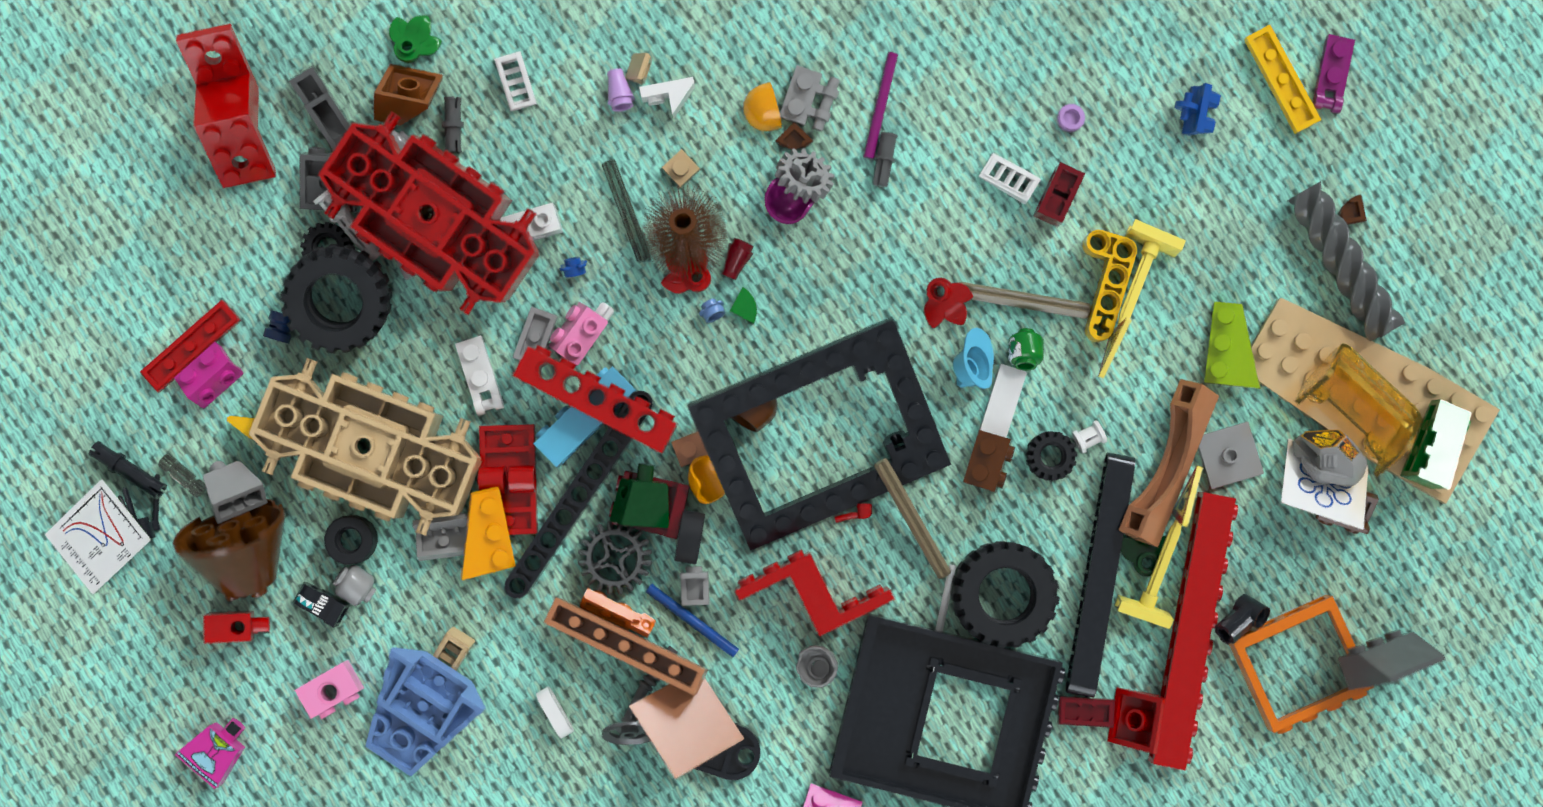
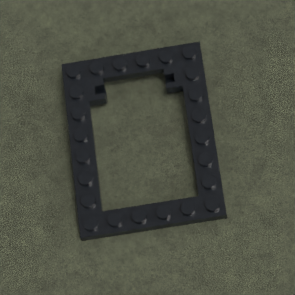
(867, 350)

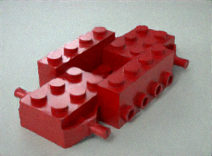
(463, 235)

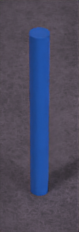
(692, 620)

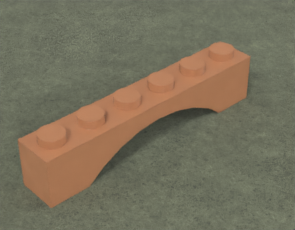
(1190, 415)

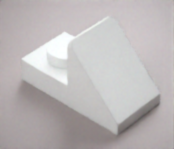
(675, 90)

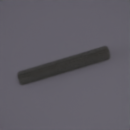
(626, 211)

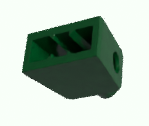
(641, 500)

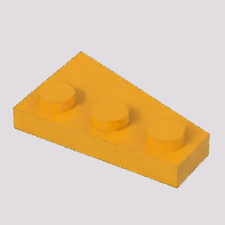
(487, 536)

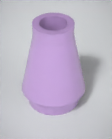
(619, 93)

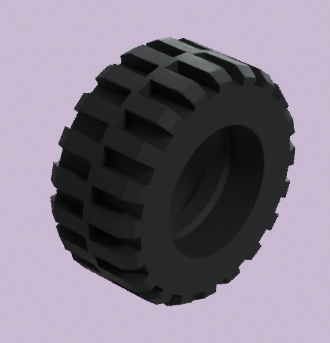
(316, 327)
(1040, 606)

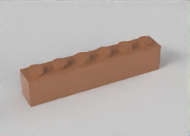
(626, 646)

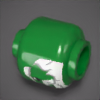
(1026, 349)

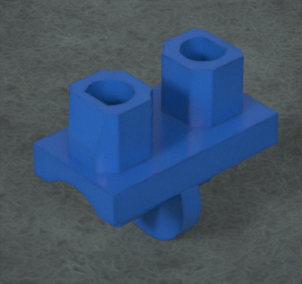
(1195, 109)

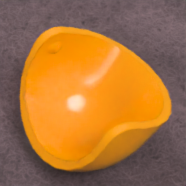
(762, 108)
(704, 480)

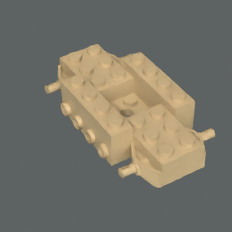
(404, 456)

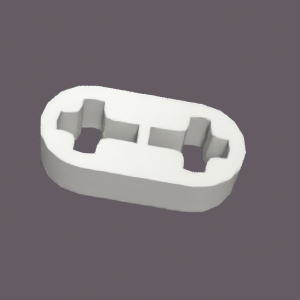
(554, 712)

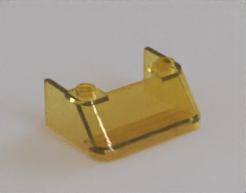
(1367, 402)

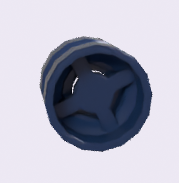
(278, 328)

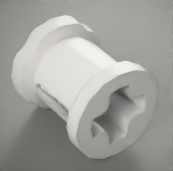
(1089, 436)

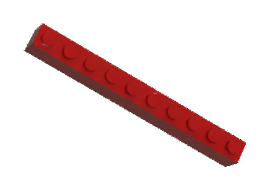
(1193, 627)

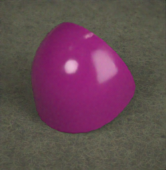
(783, 206)

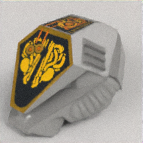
(1337, 460)

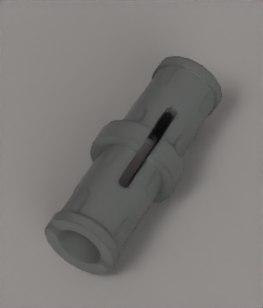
(452, 124)

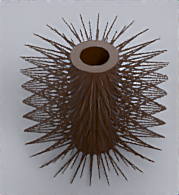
(685, 233)

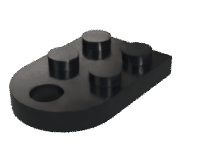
(727, 764)

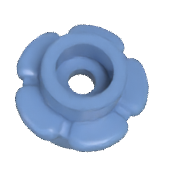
(712, 310)

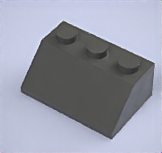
(1387, 659)

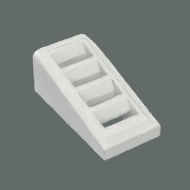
(517, 56)
(1004, 186)

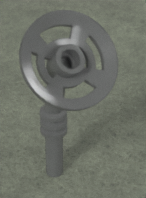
(629, 726)

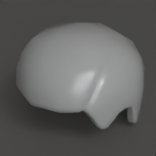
(822, 671)

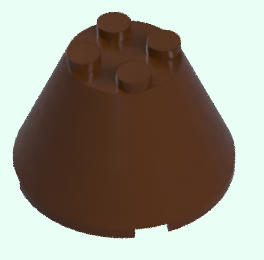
(238, 553)

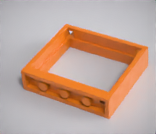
(1275, 626)

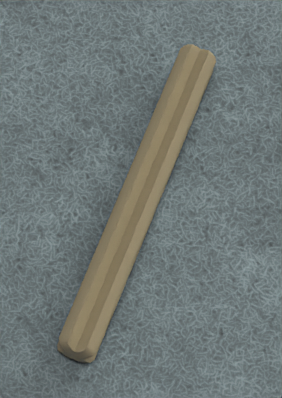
(1029, 301)
(912, 518)

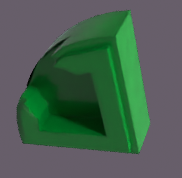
(745, 306)

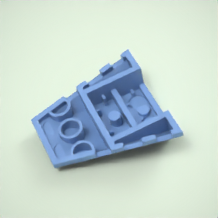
(420, 709)

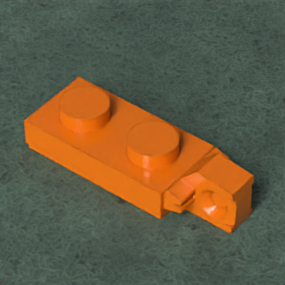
(617, 613)

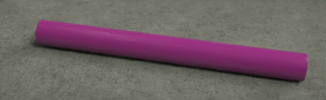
(880, 106)

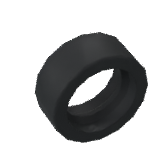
(689, 537)

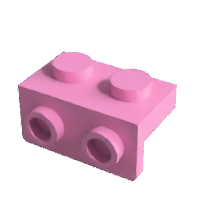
(577, 333)

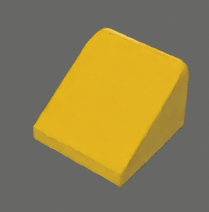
(241, 423)

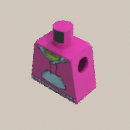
(214, 752)

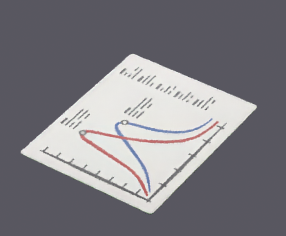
(97, 536)

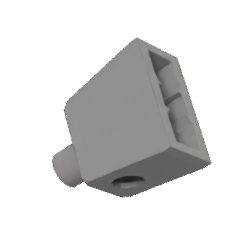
(233, 490)

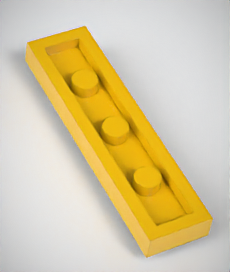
(1282, 79)

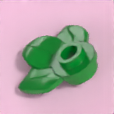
(414, 34)

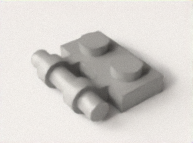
(801, 96)

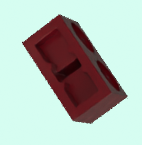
(1059, 194)

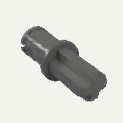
(884, 159)

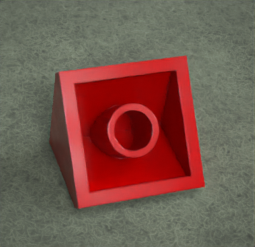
(1137, 720)

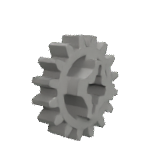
(804, 175)

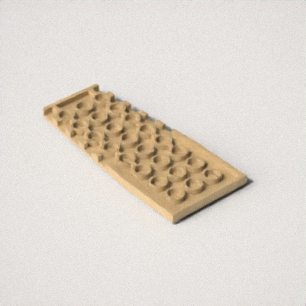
(1298, 342)

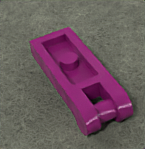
(1333, 72)

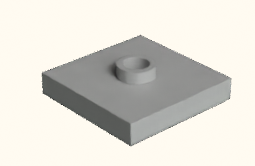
(1229, 455)

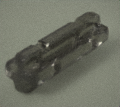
(182, 475)

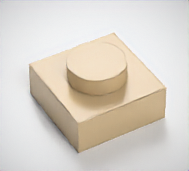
(681, 168)

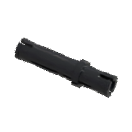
(119, 464)

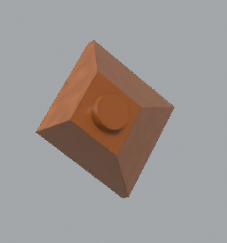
(404, 92)

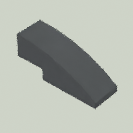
(321, 105)

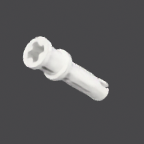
(344, 220)

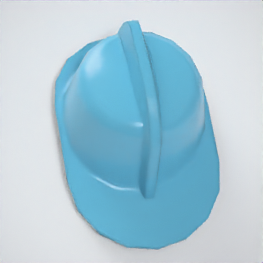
(975, 362)

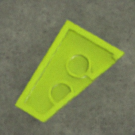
(1229, 349)

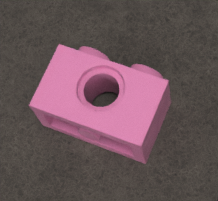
(314, 695)

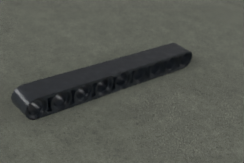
(568, 502)
(1101, 576)

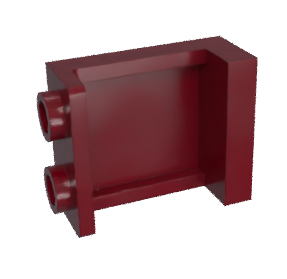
(677, 501)

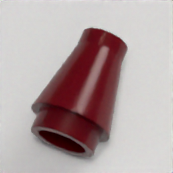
(737, 257)

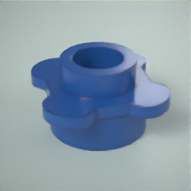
(573, 267)

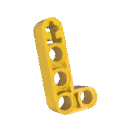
(1105, 287)

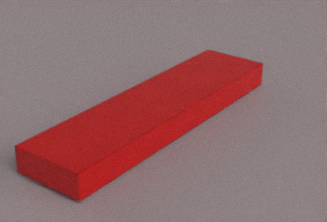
(190, 345)

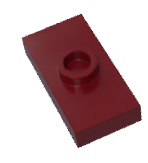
(1086, 711)

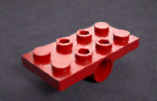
(510, 464)

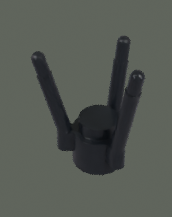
(148, 527)

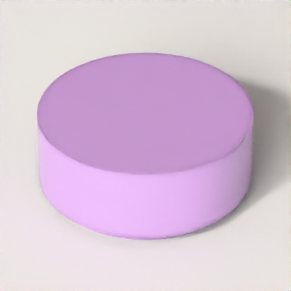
(1070, 118)

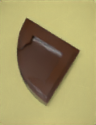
(793, 138)
(1353, 211)

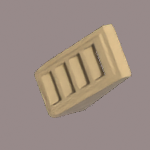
(457, 639)

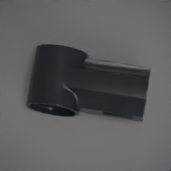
(1245, 615)

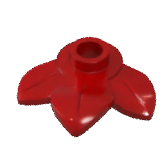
(679, 287)
(948, 306)

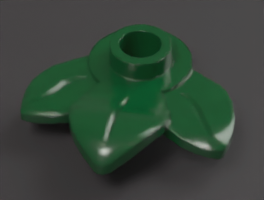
(1136, 551)

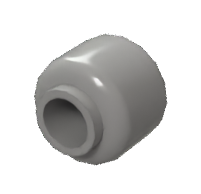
(354, 585)

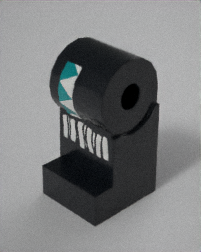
(321, 604)

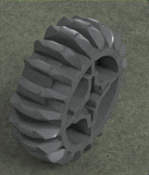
(593, 568)

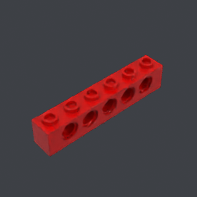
(530, 372)

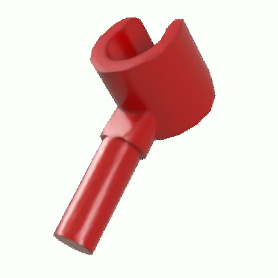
(864, 511)

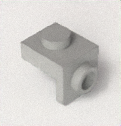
(694, 586)

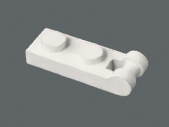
(479, 374)

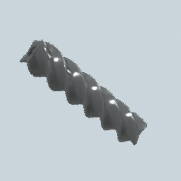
(1345, 259)

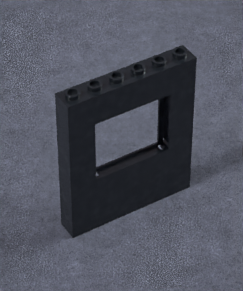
(891, 703)

